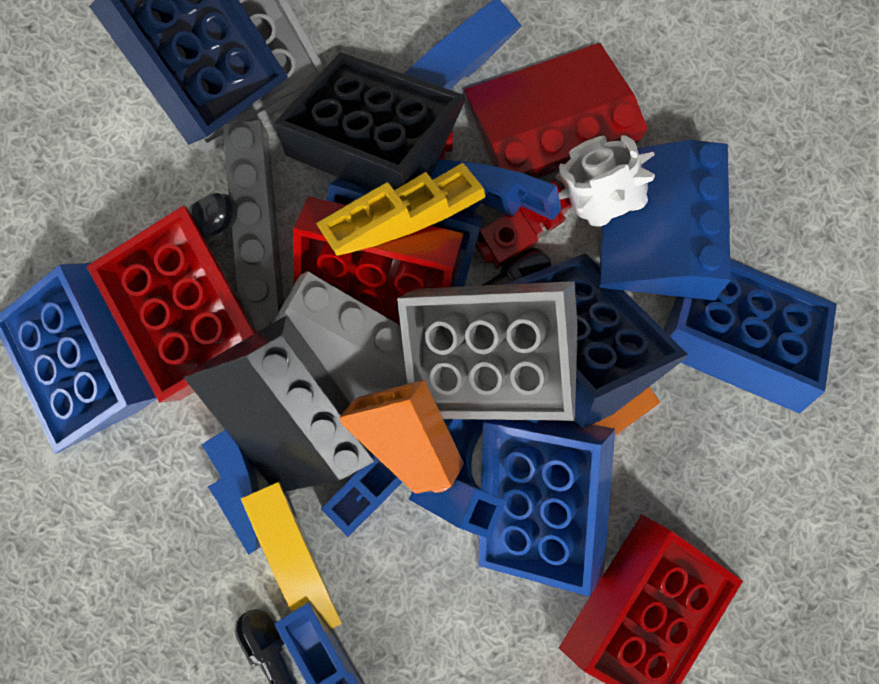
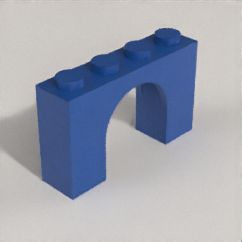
(464, 502)

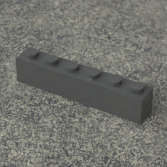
(256, 223)

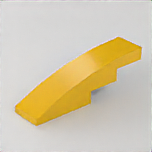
(400, 212)
(289, 552)

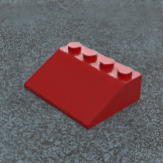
(551, 107)
(380, 272)
(170, 302)
(650, 610)

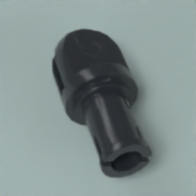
(214, 214)
(521, 265)
(263, 646)

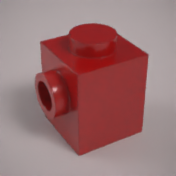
(505, 239)

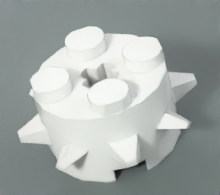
(605, 179)

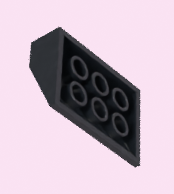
(369, 123)
(281, 408)

